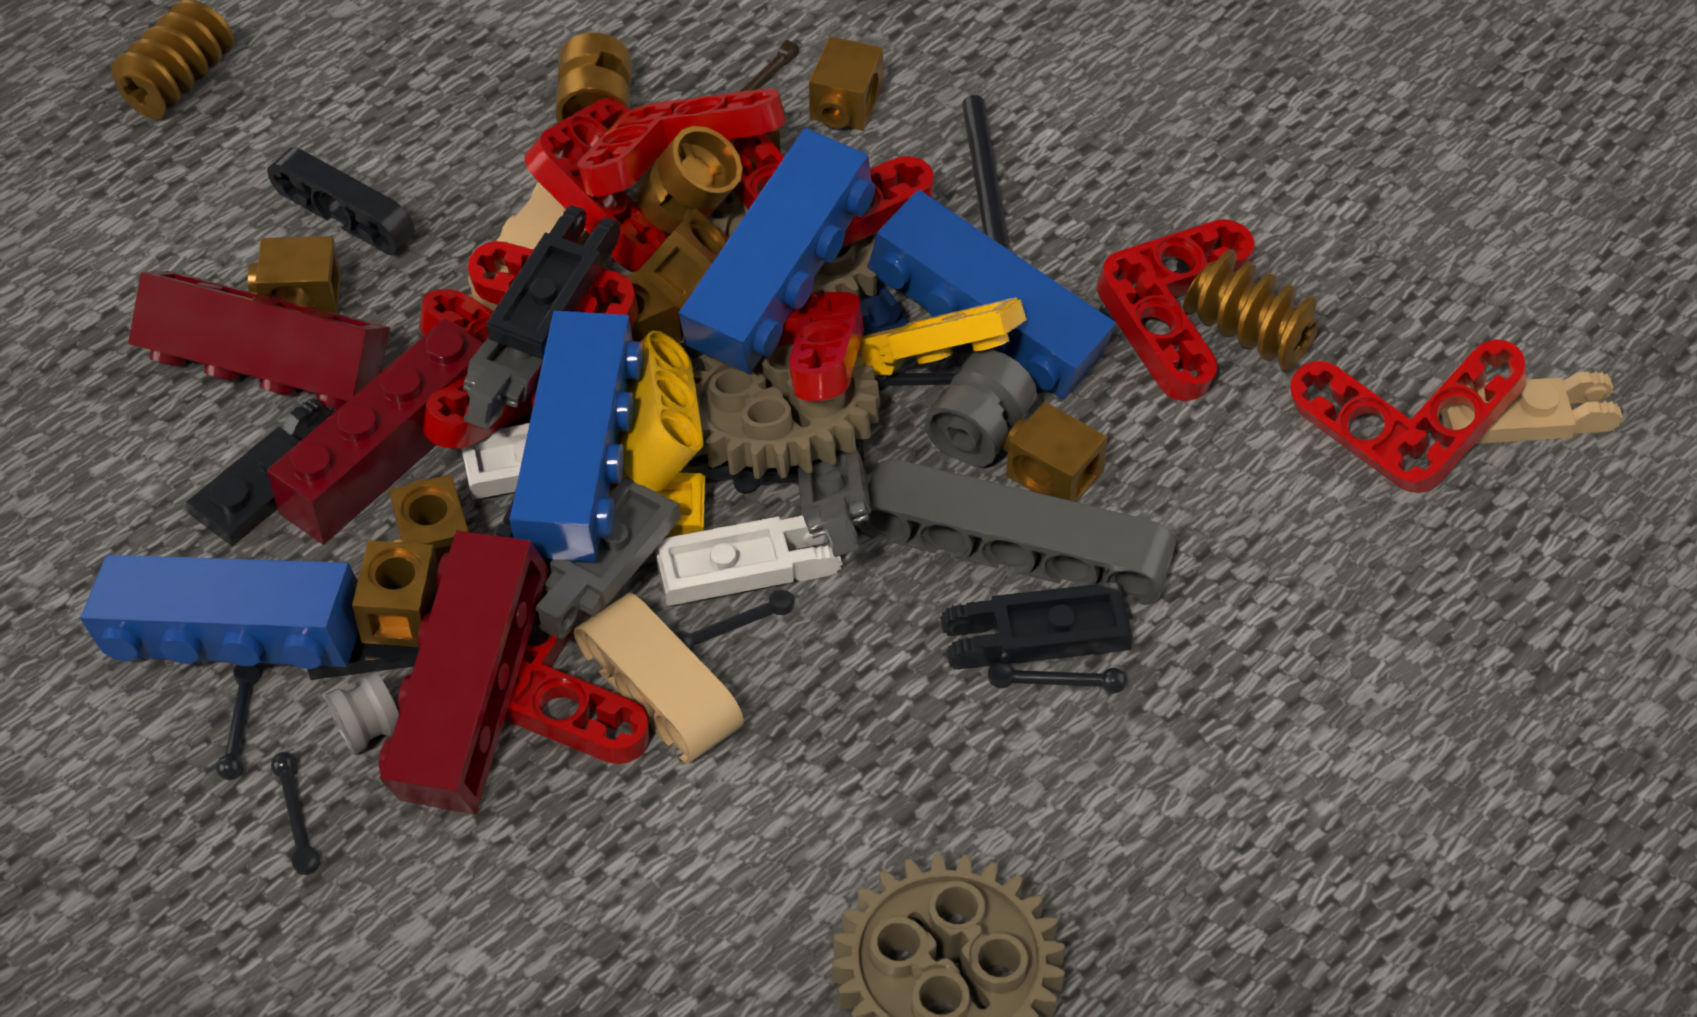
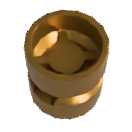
(590, 70)
(689, 174)

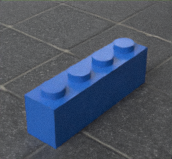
(777, 251)
(958, 267)
(575, 435)
(223, 610)

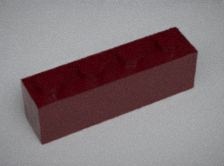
(256, 337)
(369, 437)
(463, 672)

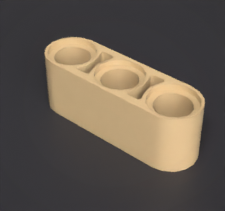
(661, 675)

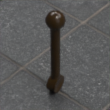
(786, 54)

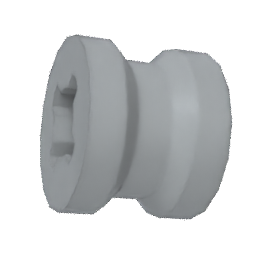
(363, 712)

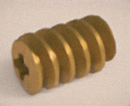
(171, 57)
(1253, 310)

